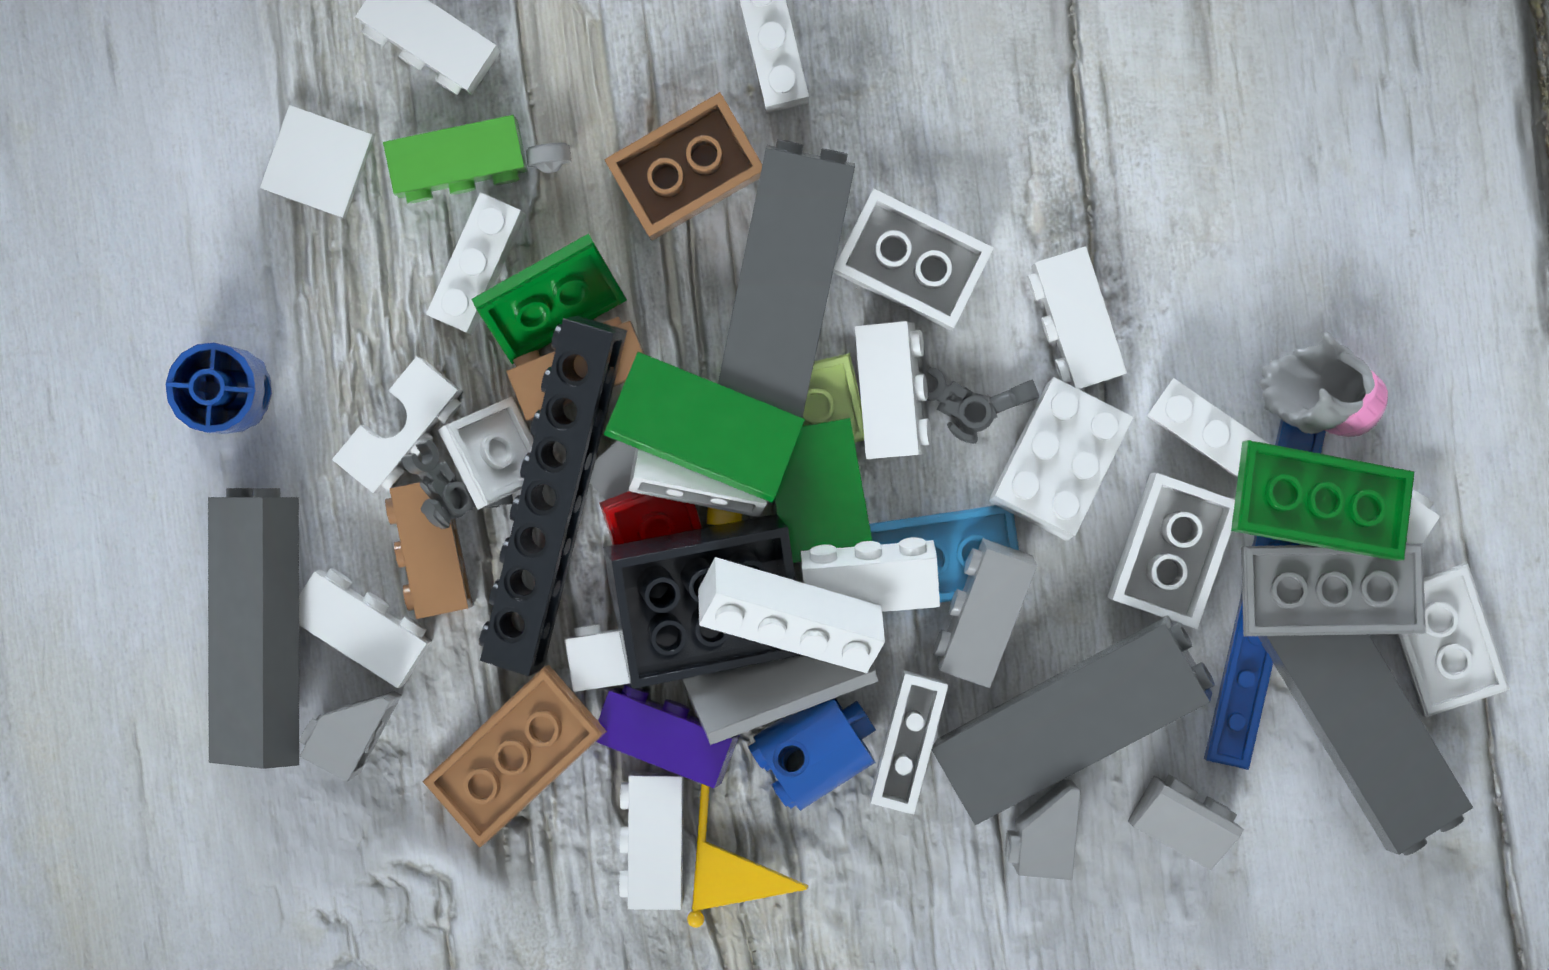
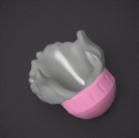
(1324, 390)

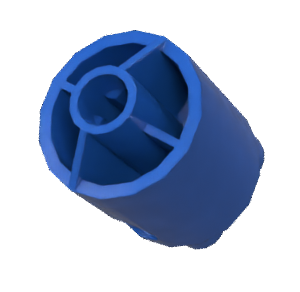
(218, 388)
(831, 749)

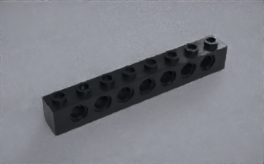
(602, 349)

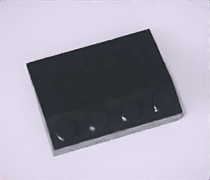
(658, 601)

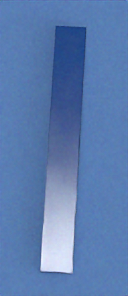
(1247, 662)

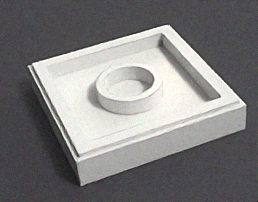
(317, 161)
(489, 450)

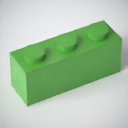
(456, 158)

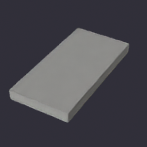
(1330, 592)
(764, 692)

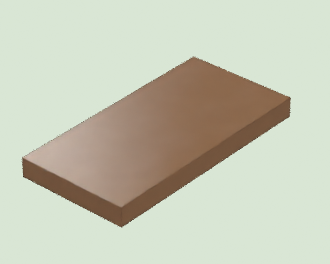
(514, 756)

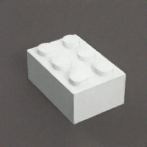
(913, 259)
(1060, 459)
(1173, 550)

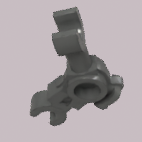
(975, 410)
(447, 496)

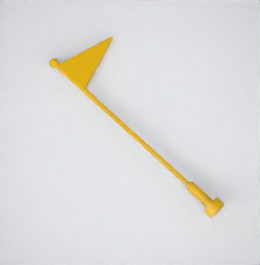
(719, 874)

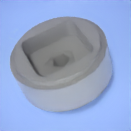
(548, 156)

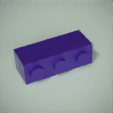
(663, 736)

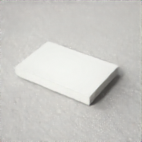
(1457, 654)

